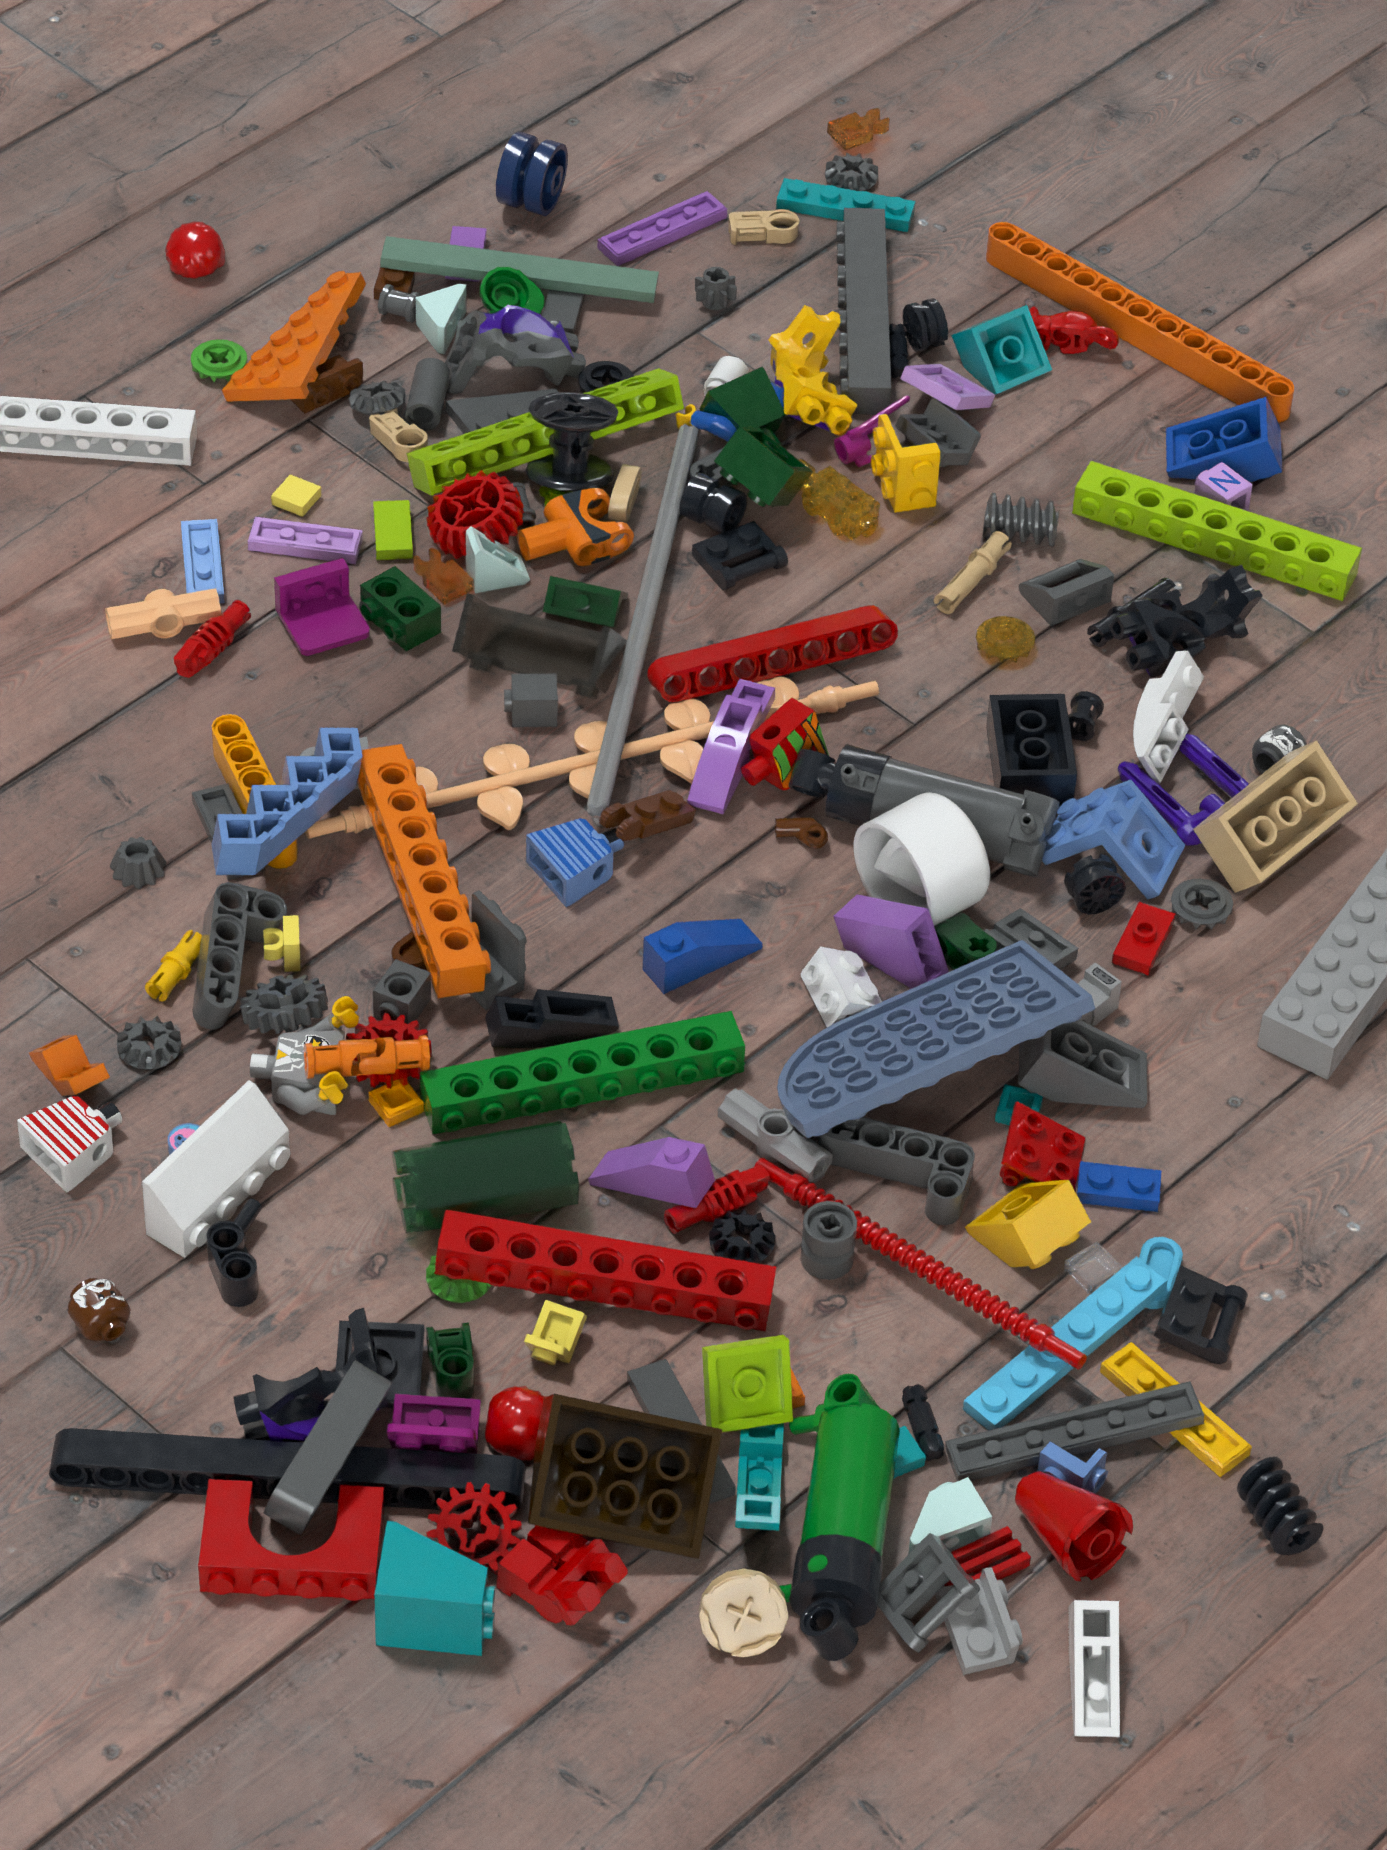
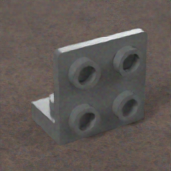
(505, 947)

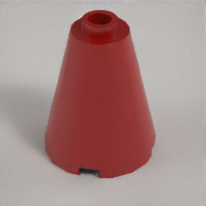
(1074, 1524)

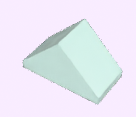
(439, 315)
(492, 564)

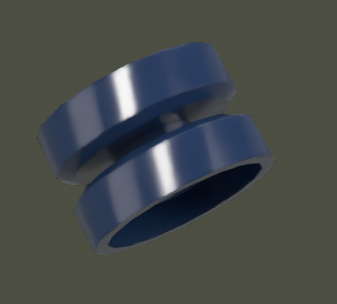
(531, 173)

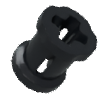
(1083, 716)

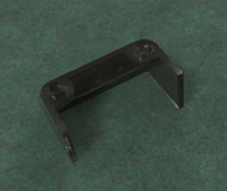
(538, 646)

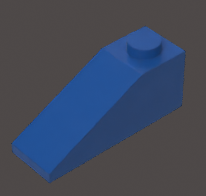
(694, 950)

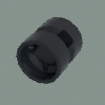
(710, 503)

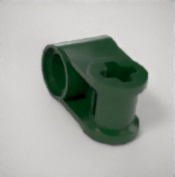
(963, 941)
(451, 1361)

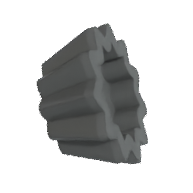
(137, 863)

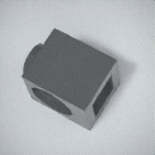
(402, 992)

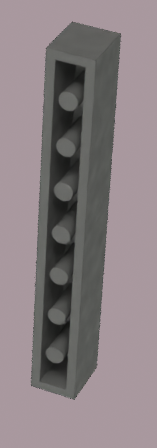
(865, 309)

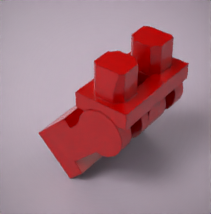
(559, 1573)

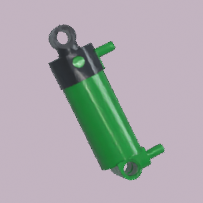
(844, 1516)

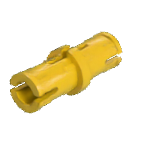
(174, 966)

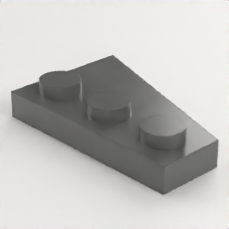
(483, 411)

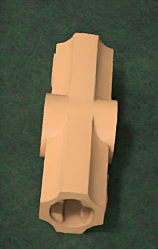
(162, 613)

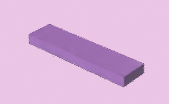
(662, 228)

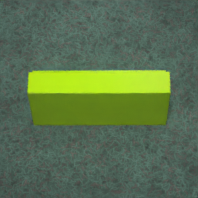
(392, 530)

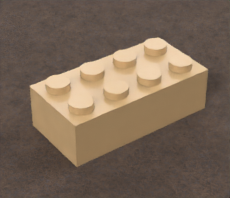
(1275, 816)

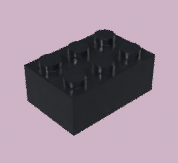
(1031, 745)

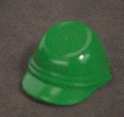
(510, 287)

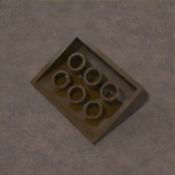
(622, 1475)

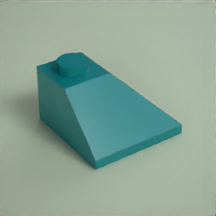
(1003, 350)

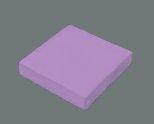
(947, 386)

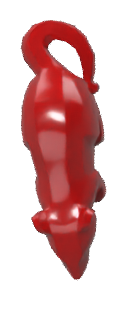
(1072, 331)

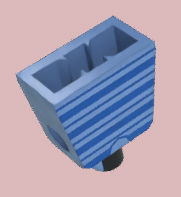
(572, 858)

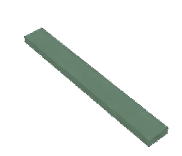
(542, 271)

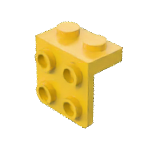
(905, 473)

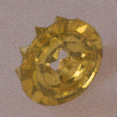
(1005, 628)

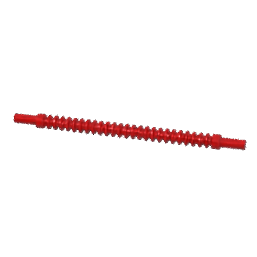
(1039, 1336)

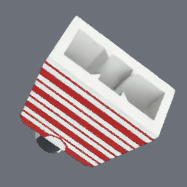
(69, 1139)

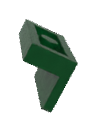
(583, 601)

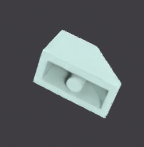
(954, 1515)

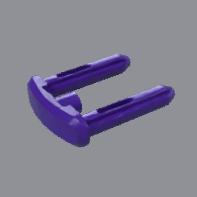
(1168, 807)

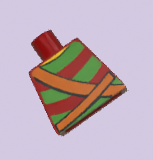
(779, 742)

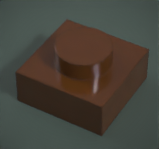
(400, 279)

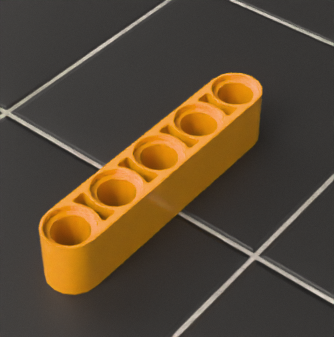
(243, 767)

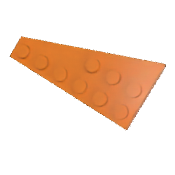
(293, 353)

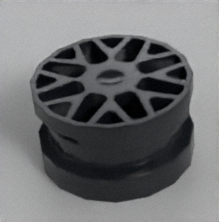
(925, 324)
(1095, 884)

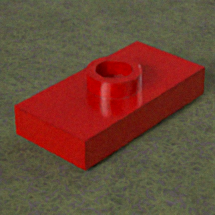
(1143, 938)

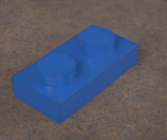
(1119, 1186)

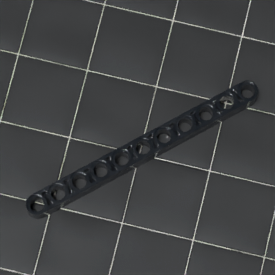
(187, 1463)

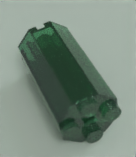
(486, 1175)

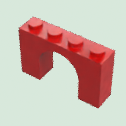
(338, 1569)

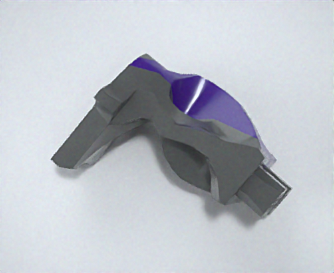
(530, 343)

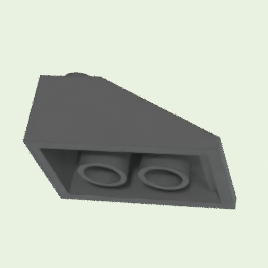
(1083, 1067)

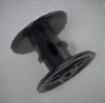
(573, 419)

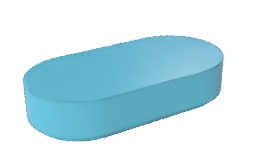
(1165, 1258)

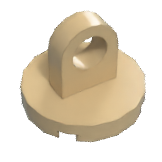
(743, 1612)

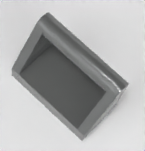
(1072, 598)

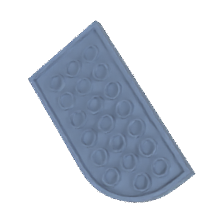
(926, 1036)

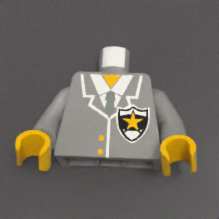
(287, 1065)

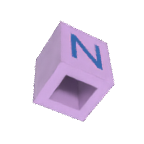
(1224, 486)

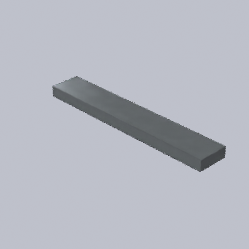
(1075, 1431)

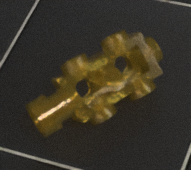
(840, 503)

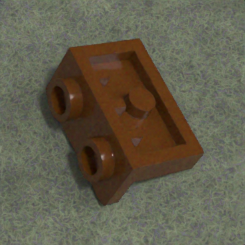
(334, 380)

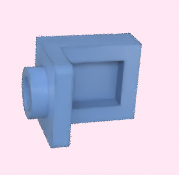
(1069, 1468)

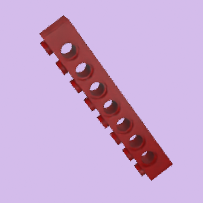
(605, 1270)

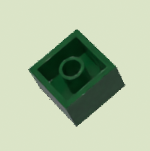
(762, 467)

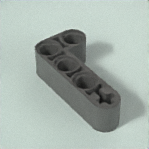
(230, 918)
(907, 1157)
(327, 1448)

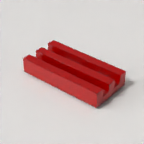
(989, 1549)

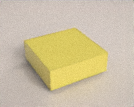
(296, 495)

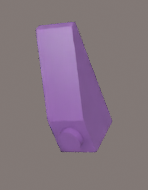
(658, 1170)

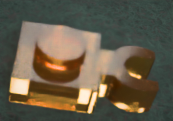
(856, 130)
(443, 580)

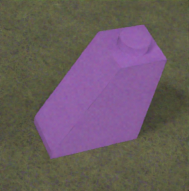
(892, 938)

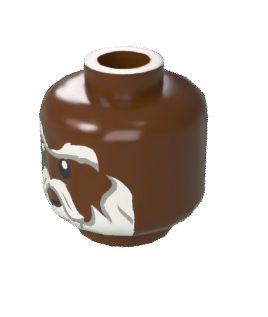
(98, 1309)

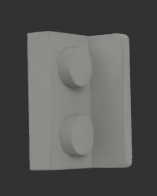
(982, 1627)

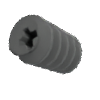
(1021, 519)

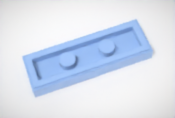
(202, 556)

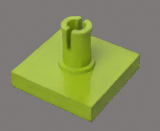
(747, 1383)

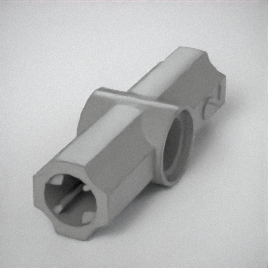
(774, 1135)

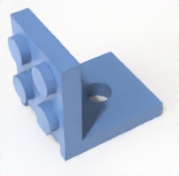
(1119, 822)

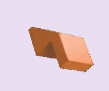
(67, 1065)

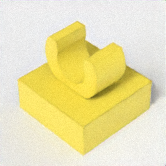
(284, 943)

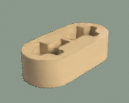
(624, 493)

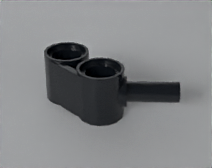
(229, 1259)

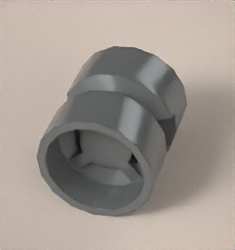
(828, 1240)

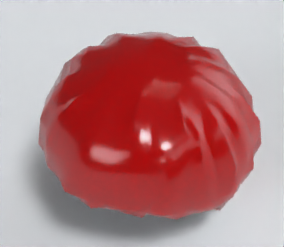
(195, 250)
(514, 1422)

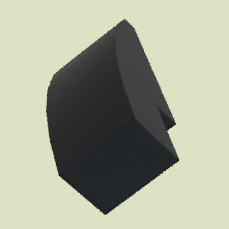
(549, 1019)

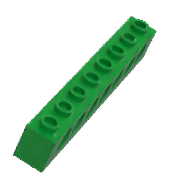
(582, 1072)

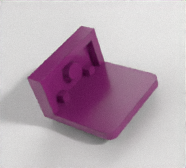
(319, 608)
(435, 1423)

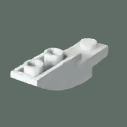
(1160, 713)

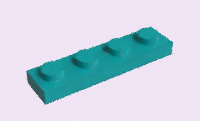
(830, 202)

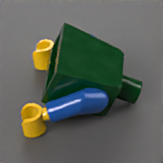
(740, 402)

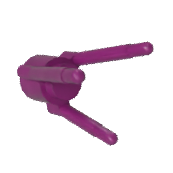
(856, 443)

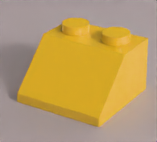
(1031, 1223)

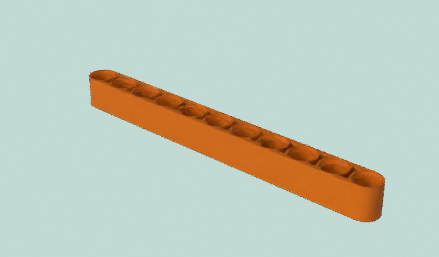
(1137, 319)

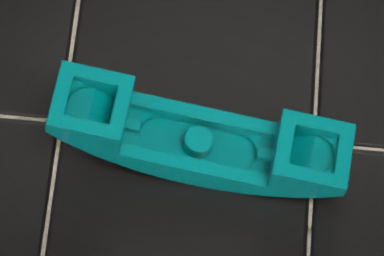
(759, 1478)

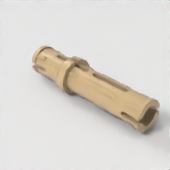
(979, 564)

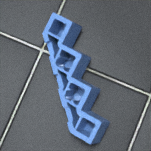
(285, 811)

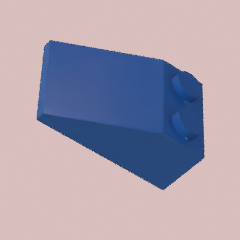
(1240, 437)

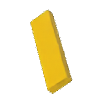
(1210, 1442)

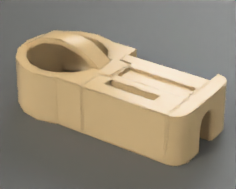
(760, 226)
(396, 434)

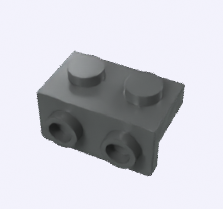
(941, 426)

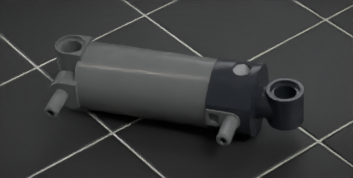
(872, 783)

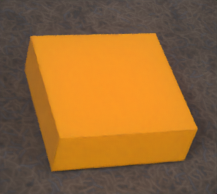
(396, 1103)

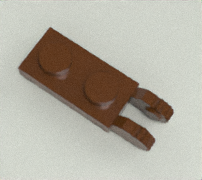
(648, 815)

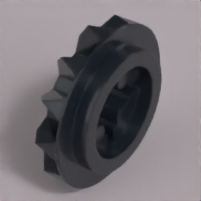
(595, 375)
(726, 1245)

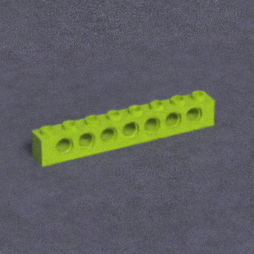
(525, 440)
(1217, 530)

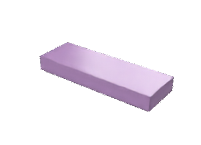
(304, 540)

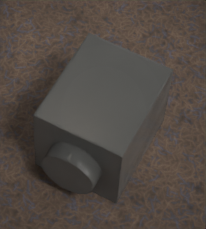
(532, 700)

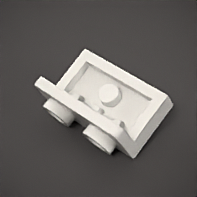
(838, 984)

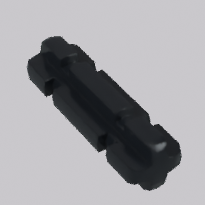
(898, 349)
(923, 1421)

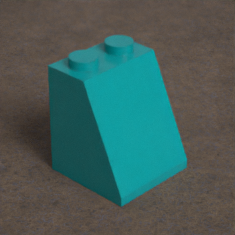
(431, 1596)

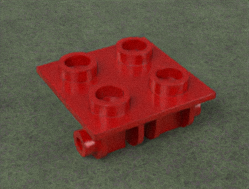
(1040, 1149)

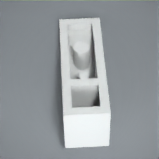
(1094, 1668)

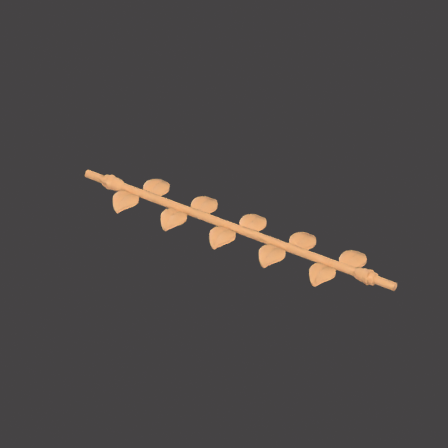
(512, 767)

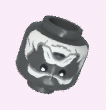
(1275, 745)

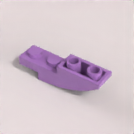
(729, 745)

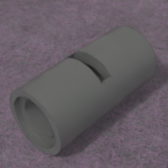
(427, 393)

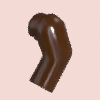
(804, 829)

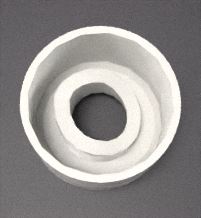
(923, 857)

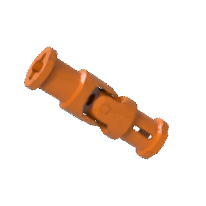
(373, 1056)

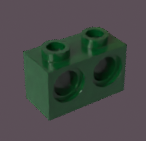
(400, 608)

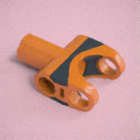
(576, 528)

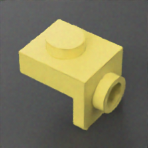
(555, 1333)

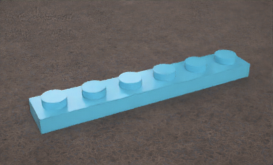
(1083, 1328)

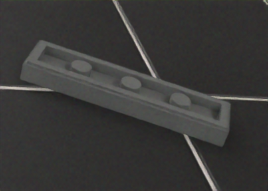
(662, 1395)

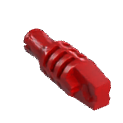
(210, 639)
(726, 1193)

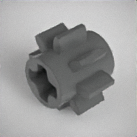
(715, 288)

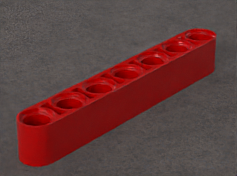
(756, 649)

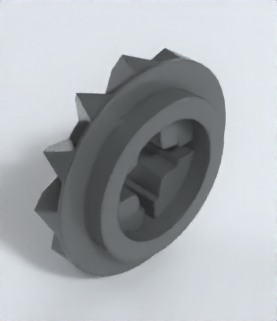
(859, 181)
(377, 397)
(1209, 894)
(139, 1054)

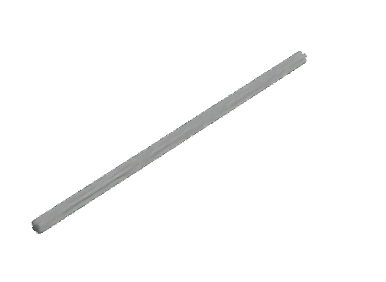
(642, 623)

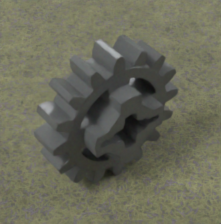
(284, 1004)

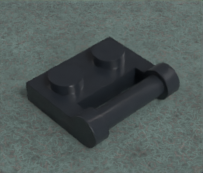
(738, 554)
(1187, 1312)

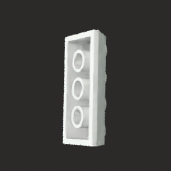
(214, 1170)

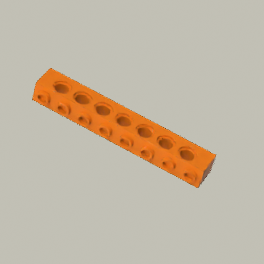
(422, 872)

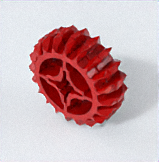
(478, 502)

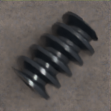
(1278, 1507)

